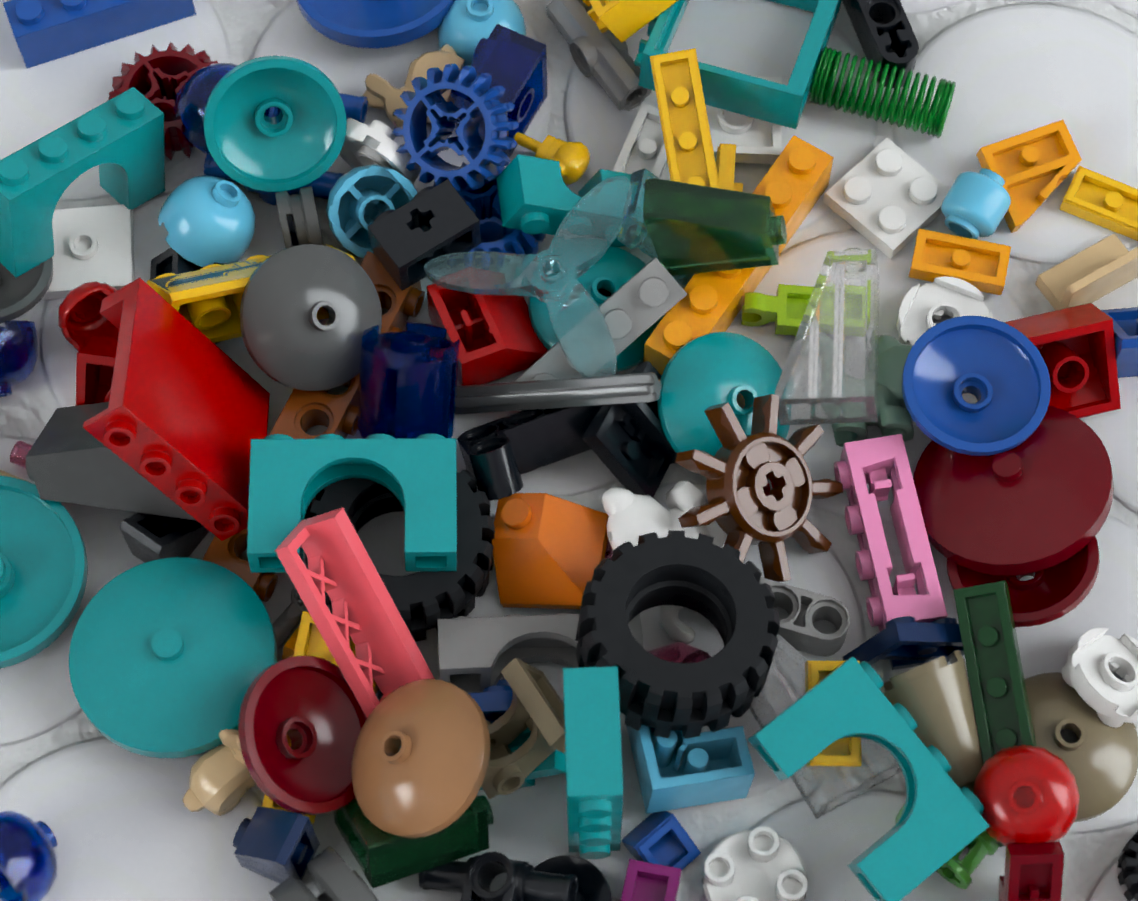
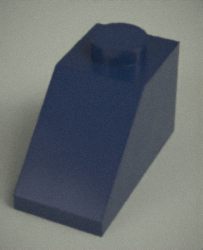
(276, 844)

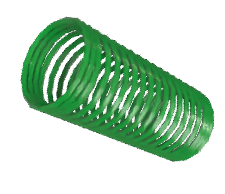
(824, 81)

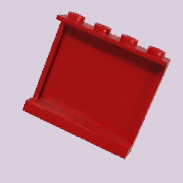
(180, 410)

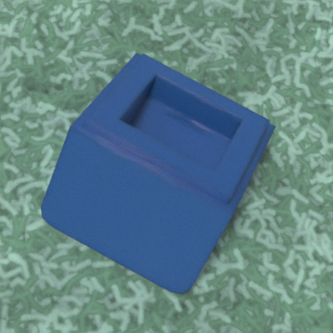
(661, 841)

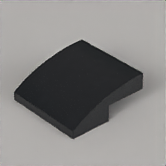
(632, 442)

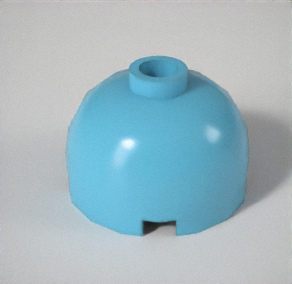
(475, 19)
(360, 199)
(208, 221)

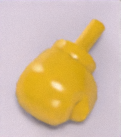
(572, 155)

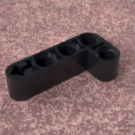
(879, 38)
(521, 443)

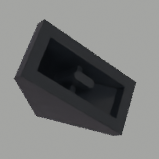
(161, 537)

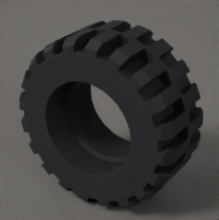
(690, 576)
(426, 594)

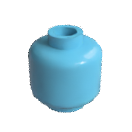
(976, 204)

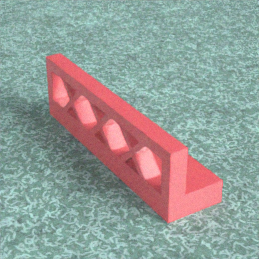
(359, 607)

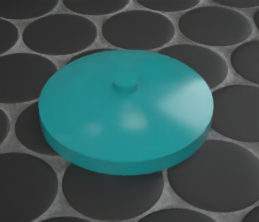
(39, 571)
(169, 655)

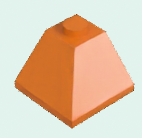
(546, 550)

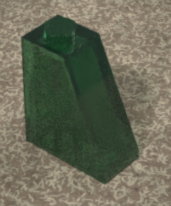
(710, 227)
(392, 857)

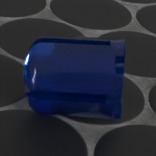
(408, 382)

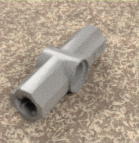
(598, 53)

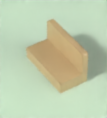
(1089, 274)

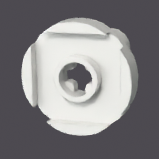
(376, 146)
(933, 300)
(1090, 673)

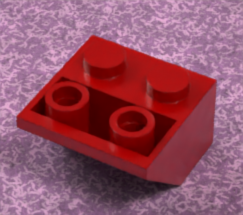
(491, 331)

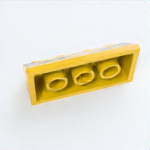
(213, 296)

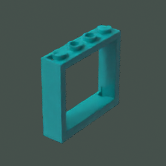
(744, 92)

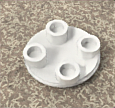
(754, 868)

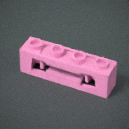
(873, 463)

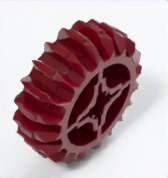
(163, 76)

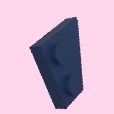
(910, 642)

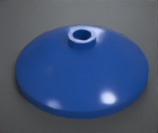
(983, 360)

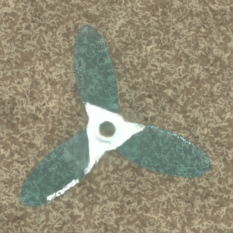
(554, 274)

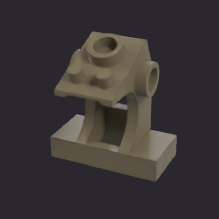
(533, 707)

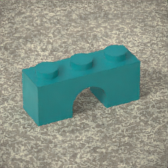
(537, 198)

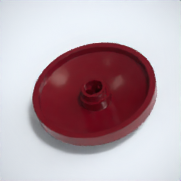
(1020, 505)

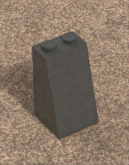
(80, 470)

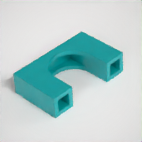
(118, 136)
(293, 471)
(593, 760)
(936, 813)

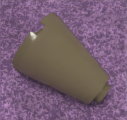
(944, 712)

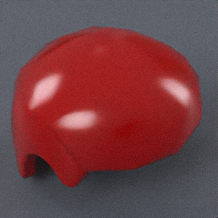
(80, 314)

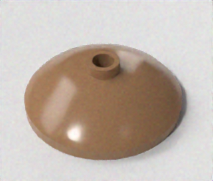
(438, 762)

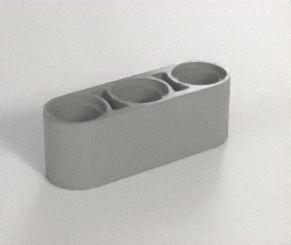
(803, 610)

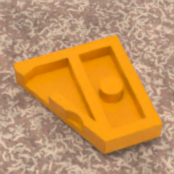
(1031, 167)

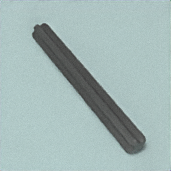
(558, 393)

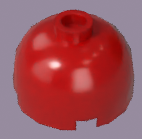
(1027, 795)

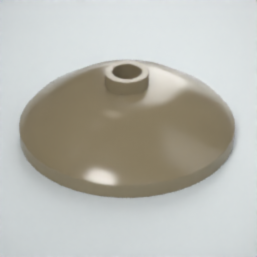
(1102, 757)

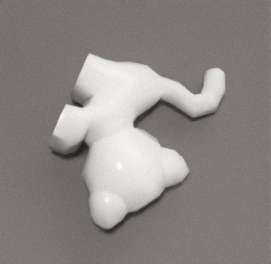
(638, 515)

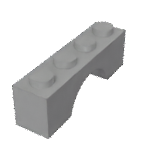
(479, 648)

